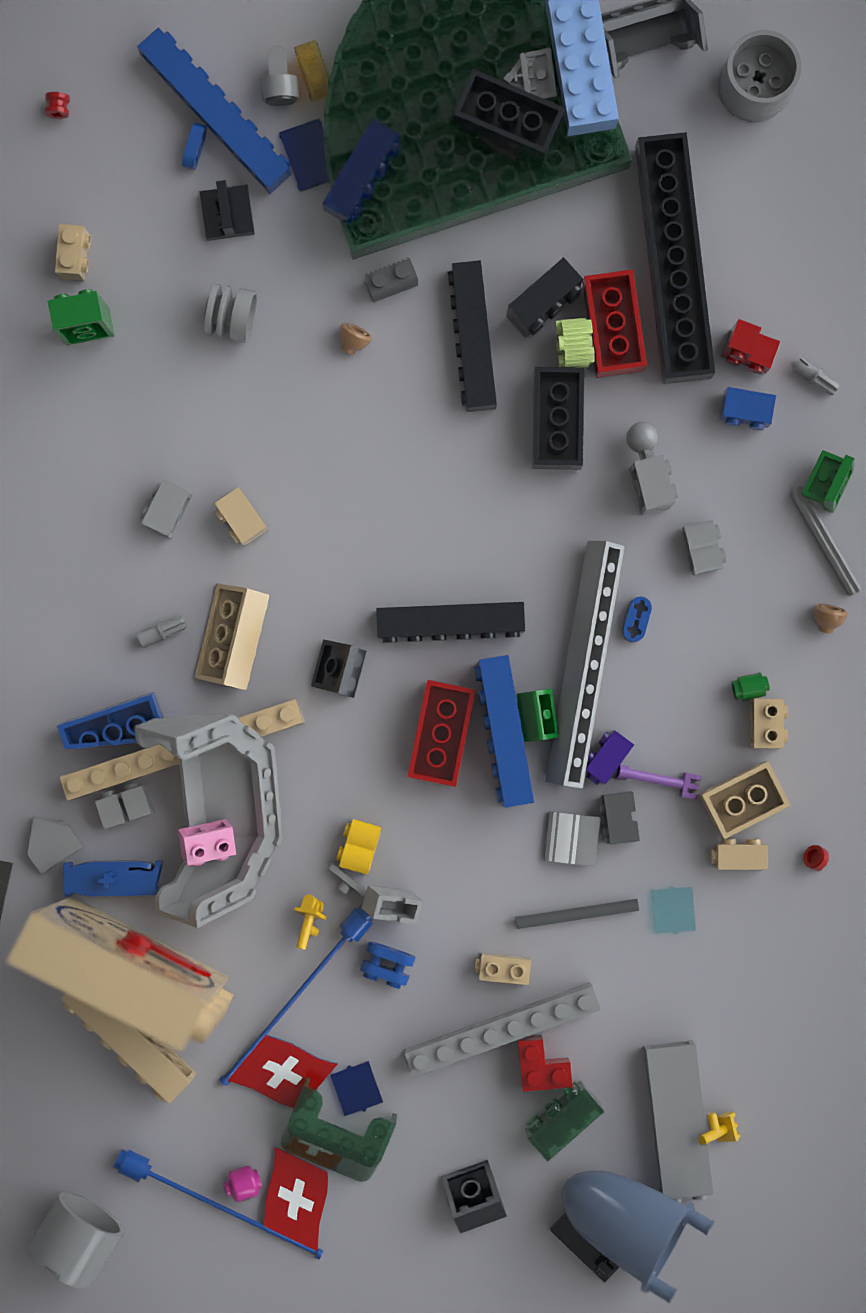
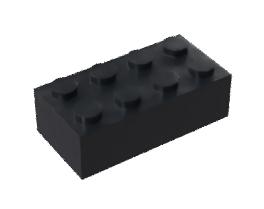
(508, 115)
(558, 418)

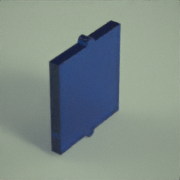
(356, 1088)

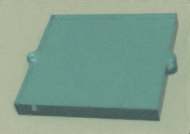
(673, 910)

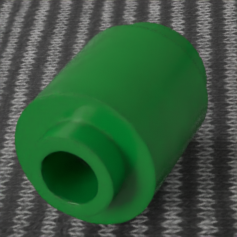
(750, 686)

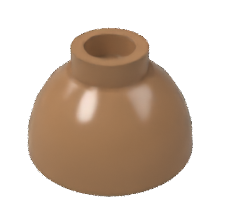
(353, 338)
(829, 617)

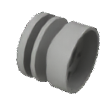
(225, 312)

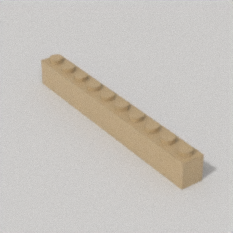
(158, 758)

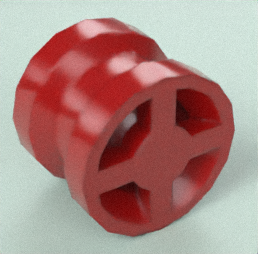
(57, 105)

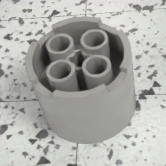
(768, 59)
(75, 1240)

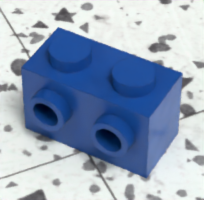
(747, 408)

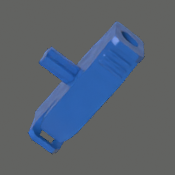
(112, 878)

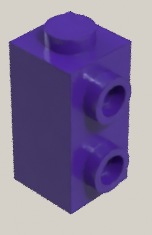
(608, 757)

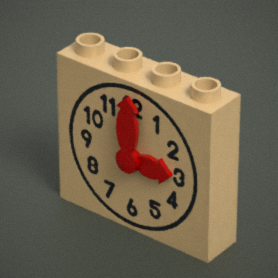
(122, 972)

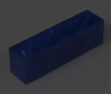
(361, 172)

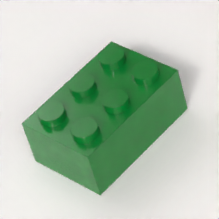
(80, 317)

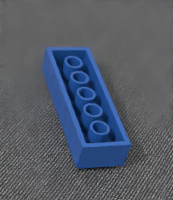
(505, 731)

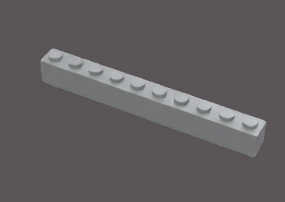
(585, 663)

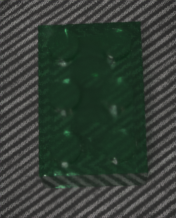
(563, 1120)

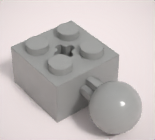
(651, 472)

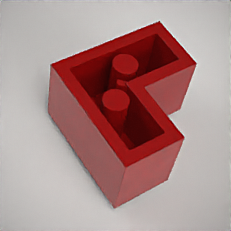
(750, 348)
(539, 1072)

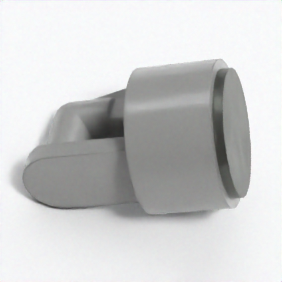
(279, 86)

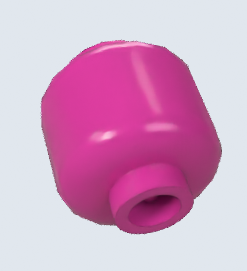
(242, 1184)

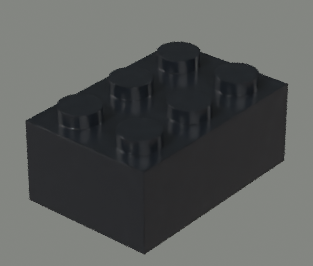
(545, 298)

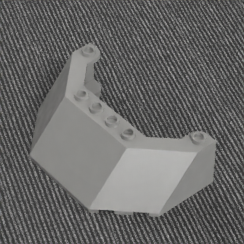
(223, 776)

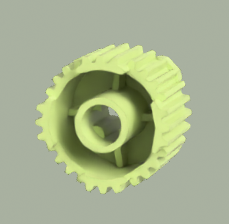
(574, 343)

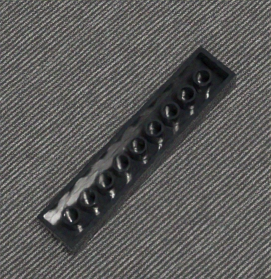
(674, 258)

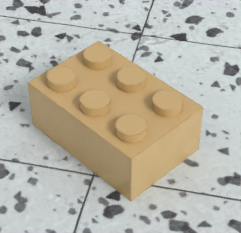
(744, 799)

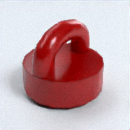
(816, 857)

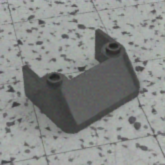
(651, 26)

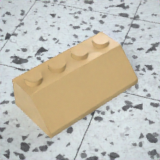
(231, 636)

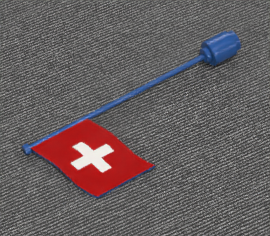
(278, 1066)
(292, 1200)

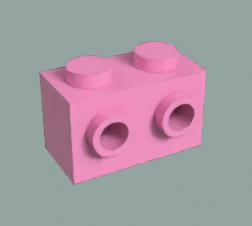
(207, 842)

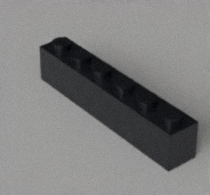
(473, 336)
(450, 620)

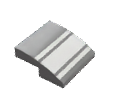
(572, 838)

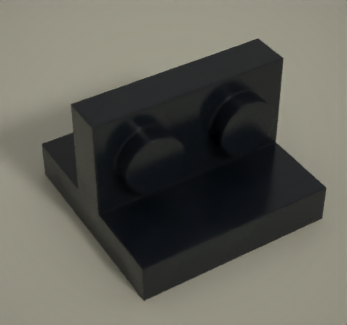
(227, 211)
(338, 668)

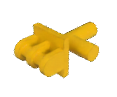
(310, 909)
(721, 1128)

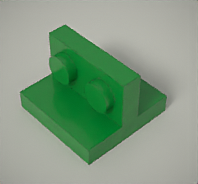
(829, 479)

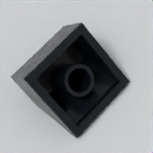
(473, 1196)

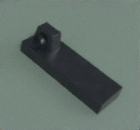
(588, 1254)

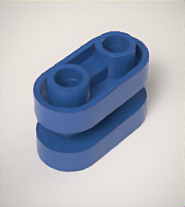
(373, 969)

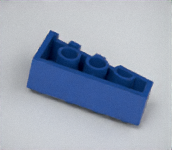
(110, 725)

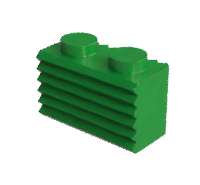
(537, 715)

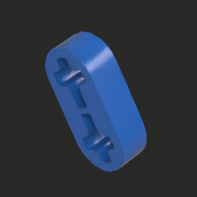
(194, 146)
(642, 621)

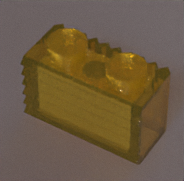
(312, 69)

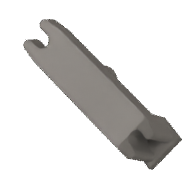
(348, 882)

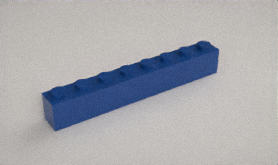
(214, 110)

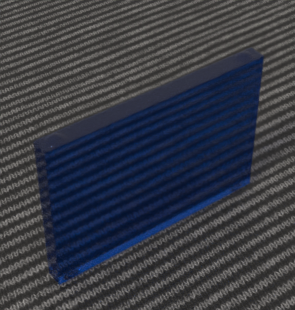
(306, 153)

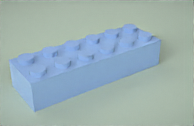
(582, 65)

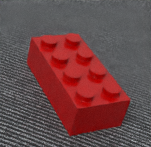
(616, 323)
(441, 733)

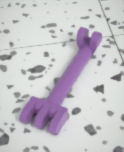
(683, 784)

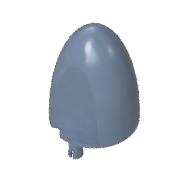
(630, 1224)

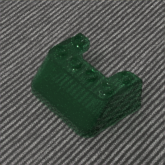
(332, 1145)

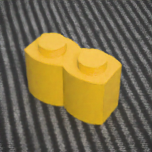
(359, 847)

